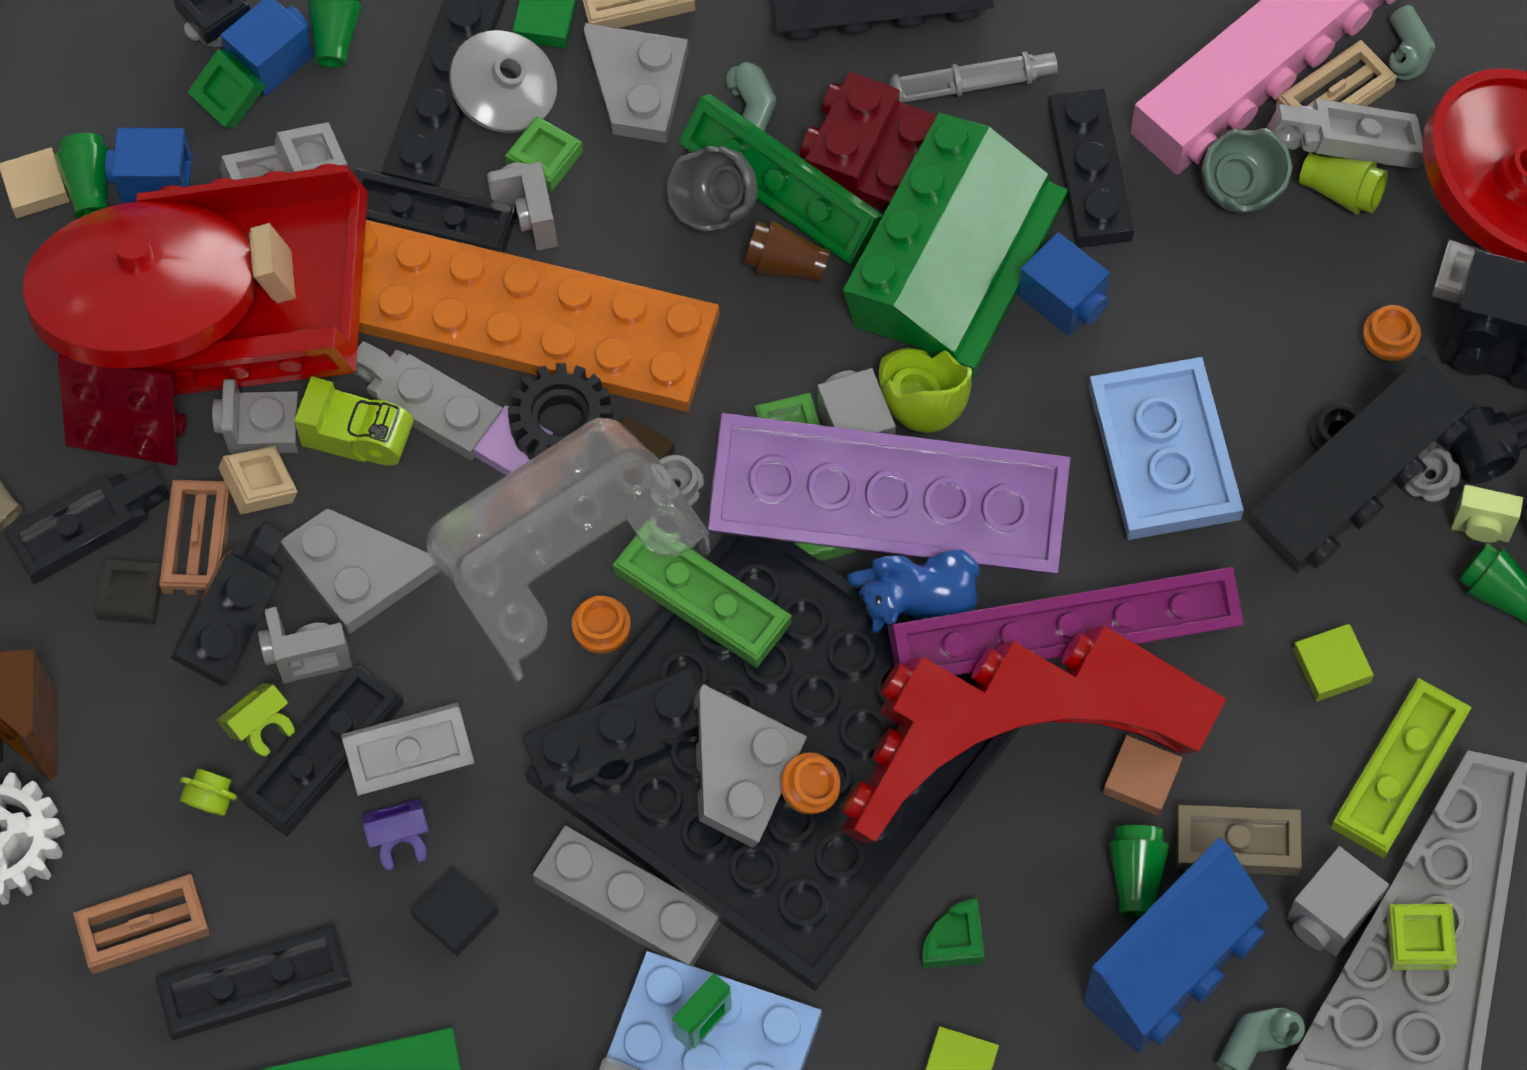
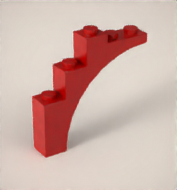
(941, 715)

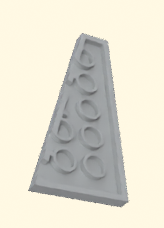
(1431, 1016)

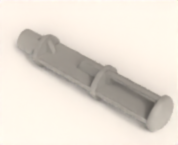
(974, 76)

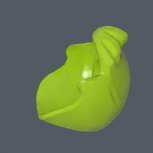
(924, 390)

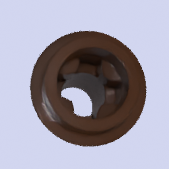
(784, 253)

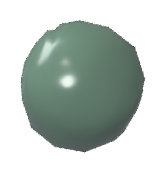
(1246, 170)

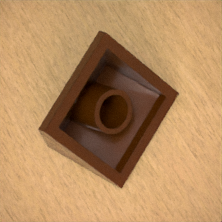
(29, 710)

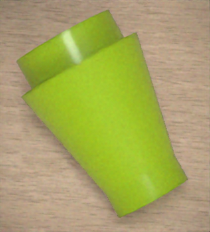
(1348, 182)

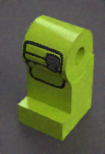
(352, 424)

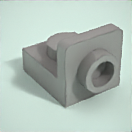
(527, 190)
(256, 419)
(308, 652)

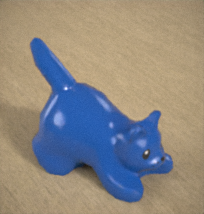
(917, 591)

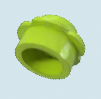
(207, 792)

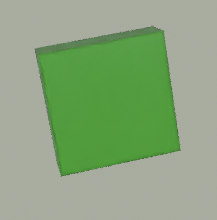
(547, 145)

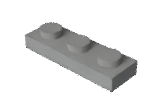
(626, 897)

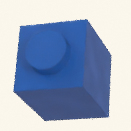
(270, 42)
(148, 161)
(1064, 285)

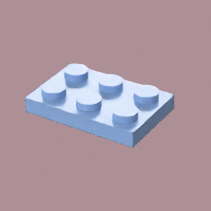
(1165, 448)
(756, 1034)

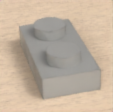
(407, 748)

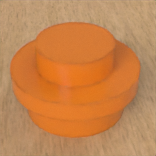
(1391, 333)
(601, 624)
(810, 783)

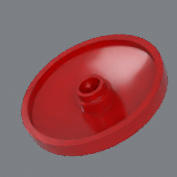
(1479, 158)
(139, 284)

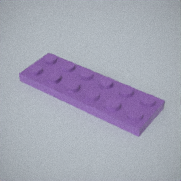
(887, 493)

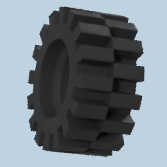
(550, 391)

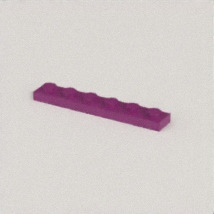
(1047, 626)

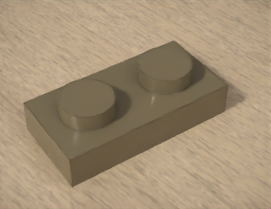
(1259, 837)

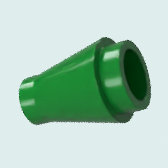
(333, 29)
(83, 171)
(1497, 581)
(1138, 866)

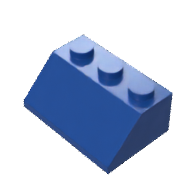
(1177, 949)

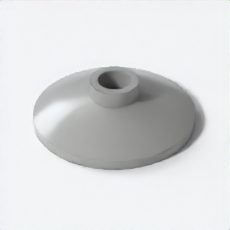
(492, 98)

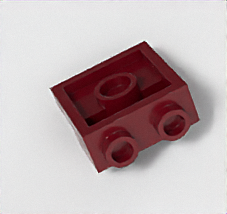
(866, 138)

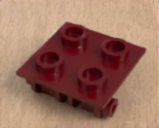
(120, 411)

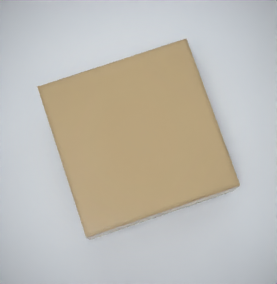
(33, 182)
(272, 263)
(257, 479)

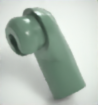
(1415, 46)
(751, 84)
(1259, 1033)

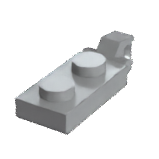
(1351, 132)
(435, 401)

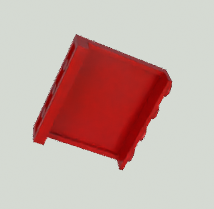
(316, 334)

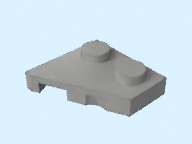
(637, 78)
(355, 566)
(739, 765)

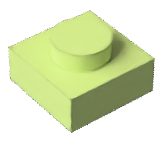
(1486, 514)

